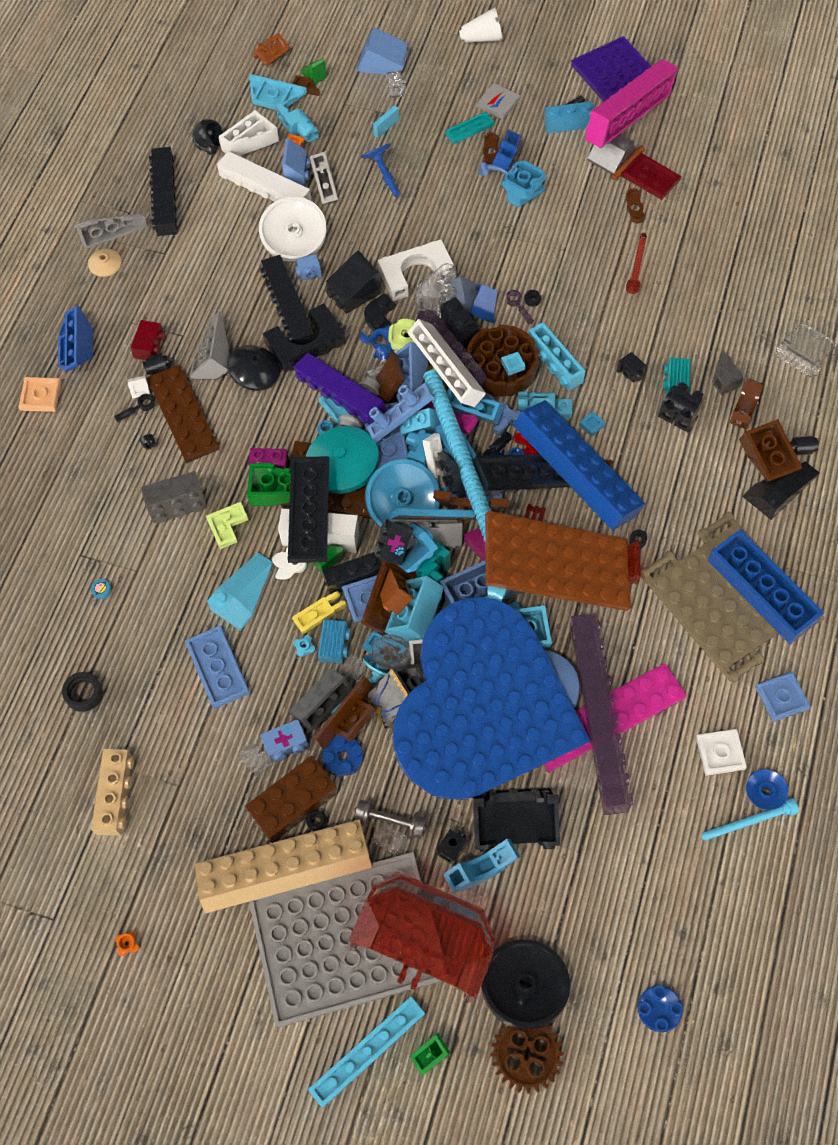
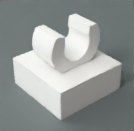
(138, 386)

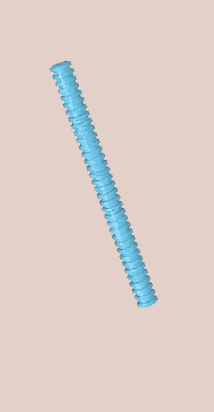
(458, 447)

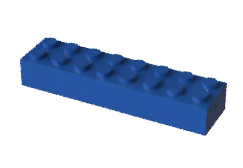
(579, 464)

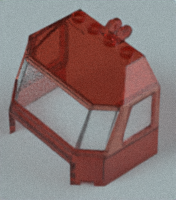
(427, 933)

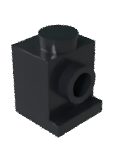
(631, 367)

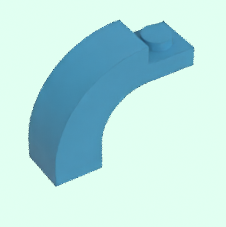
(474, 872)

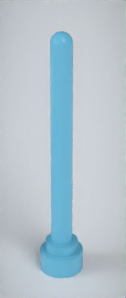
(788, 808)

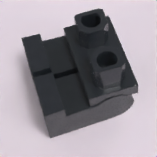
(681, 406)

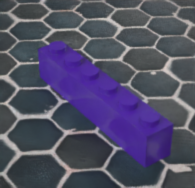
(338, 388)

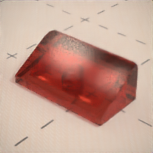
(634, 567)

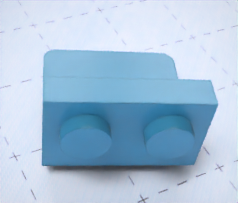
(420, 551)

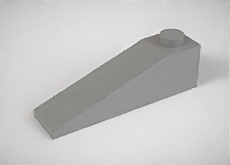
(101, 230)
(213, 351)

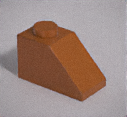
(395, 592)

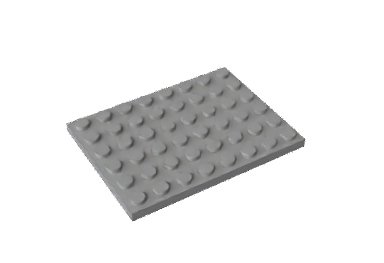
(306, 942)

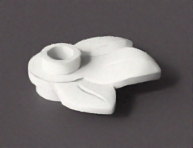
(286, 570)

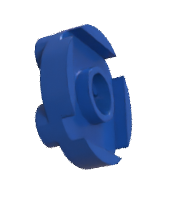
(345, 766)

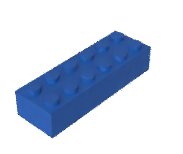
(765, 586)

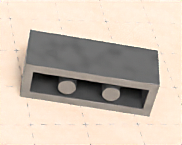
(320, 700)

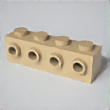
(112, 792)

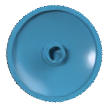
(399, 485)

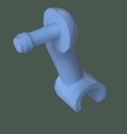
(484, 169)

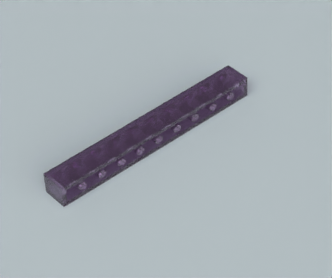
(600, 716)

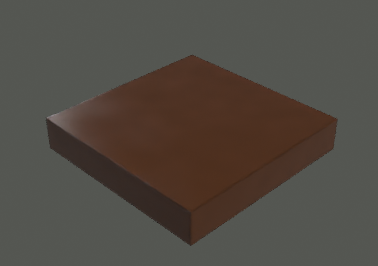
(390, 378)

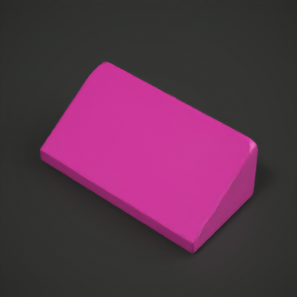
(476, 542)

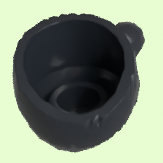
(207, 135)

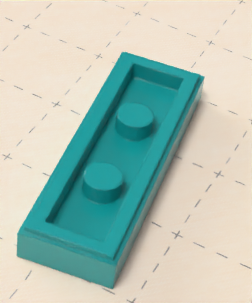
(469, 128)

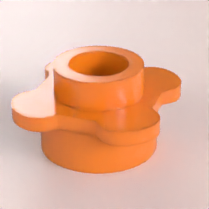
(122, 939)

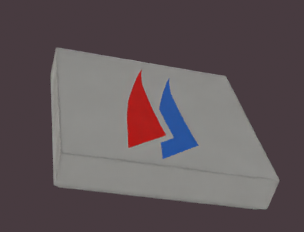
(498, 101)

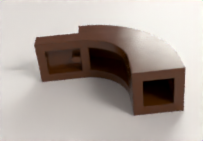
(746, 403)

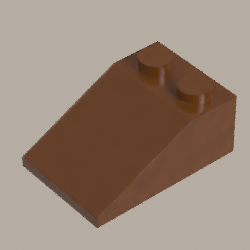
(770, 450)

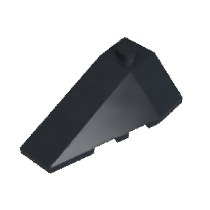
(775, 495)

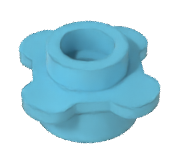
(303, 651)

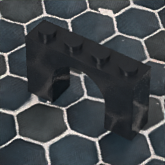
(289, 354)

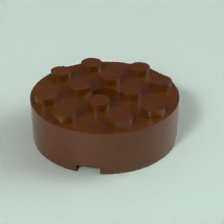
(494, 343)

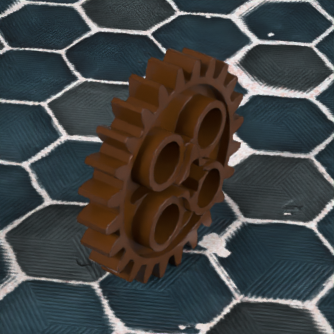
(522, 1076)

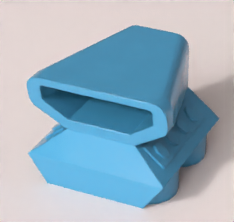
(523, 183)

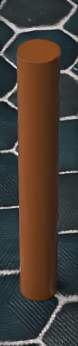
(618, 172)

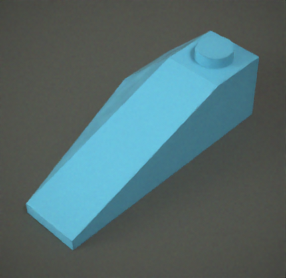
(239, 594)

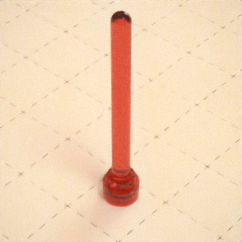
(633, 284)

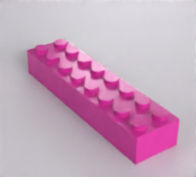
(630, 103)

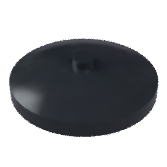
(526, 984)

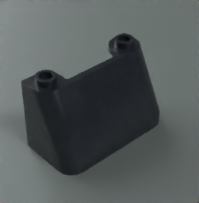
(517, 815)

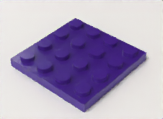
(610, 67)

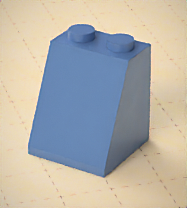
(382, 53)

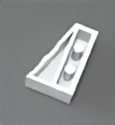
(249, 135)

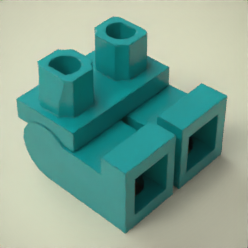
(436, 563)

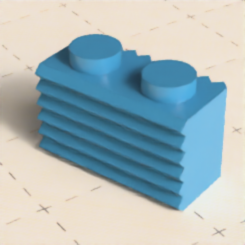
(333, 641)

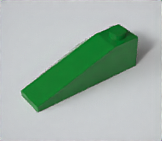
(268, 485)

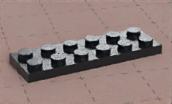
(517, 472)
(308, 510)

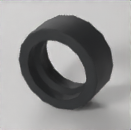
(78, 678)

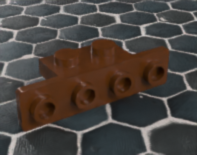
(349, 716)

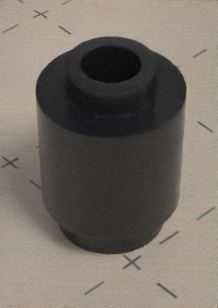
(156, 364)
(804, 445)

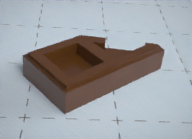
(308, 83)

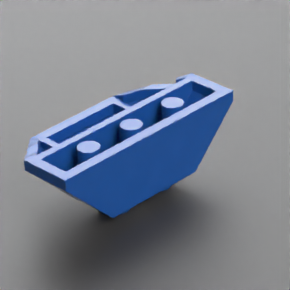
(74, 340)

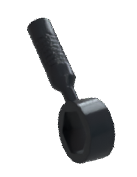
(131, 410)

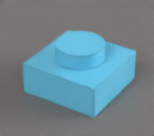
(513, 363)

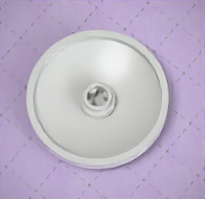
(292, 228)

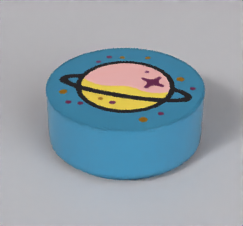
(101, 589)

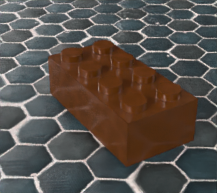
(291, 799)

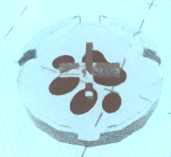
(391, 652)

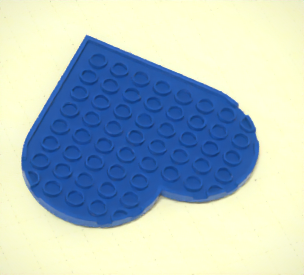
(485, 704)

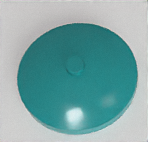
(351, 457)

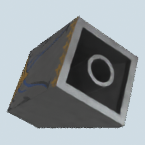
(392, 691)

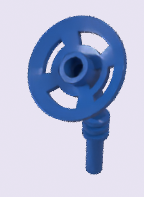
(377, 155)

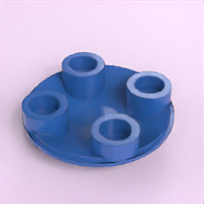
(660, 1008)

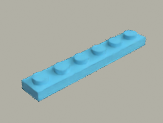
(366, 1052)

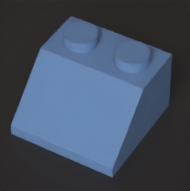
(295, 163)

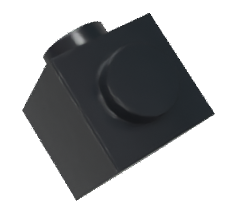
(452, 846)

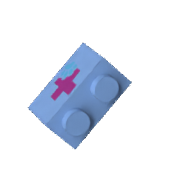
(284, 741)

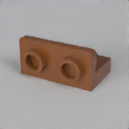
(271, 50)

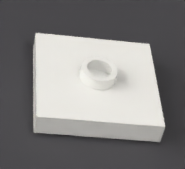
(721, 752)

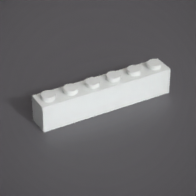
(259, 179)
(446, 363)

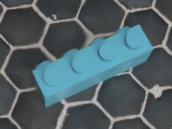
(557, 357)

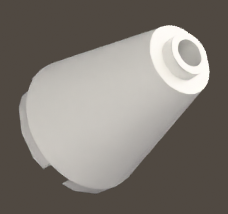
(483, 28)

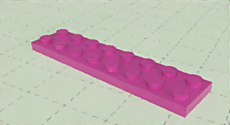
(633, 705)

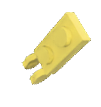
(317, 612)

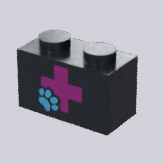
(393, 542)

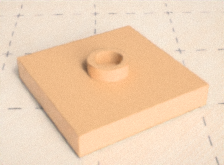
(40, 394)

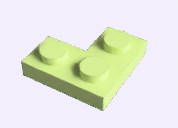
(223, 520)

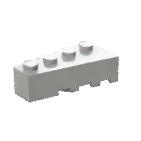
(446, 532)

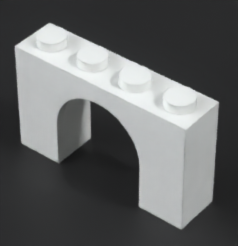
(393, 266)

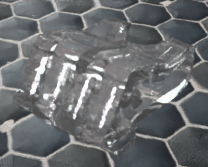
(436, 289)

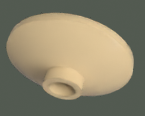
(104, 262)

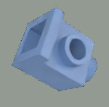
(308, 267)

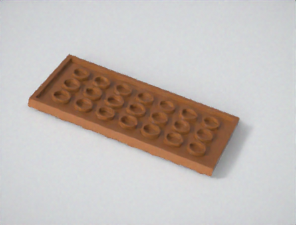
(556, 561)

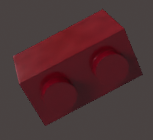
(147, 340)

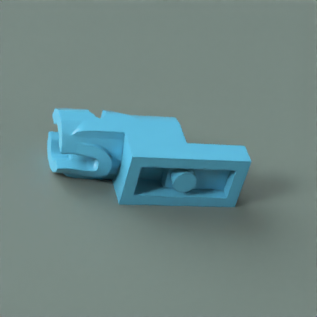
(297, 123)
(562, 406)

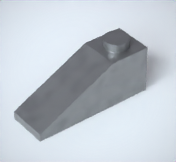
(324, 177)

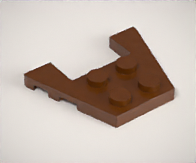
(450, 502)

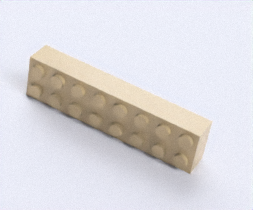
(281, 866)

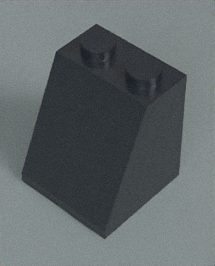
(353, 283)
(459, 321)

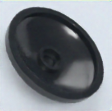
(253, 374)

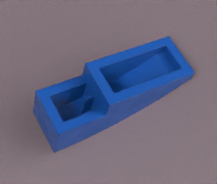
(507, 150)

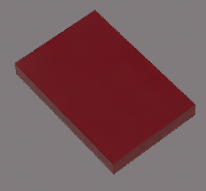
(651, 176)

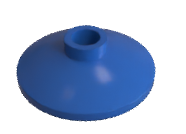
(770, 781)

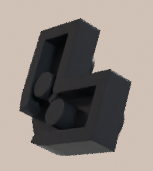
(375, 312)

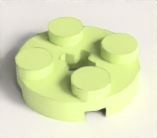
(397, 331)

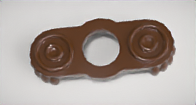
(490, 142)
(633, 198)

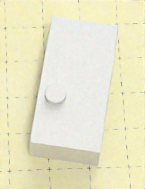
(342, 530)

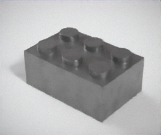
(173, 497)

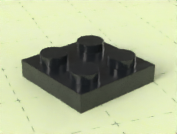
(451, 475)

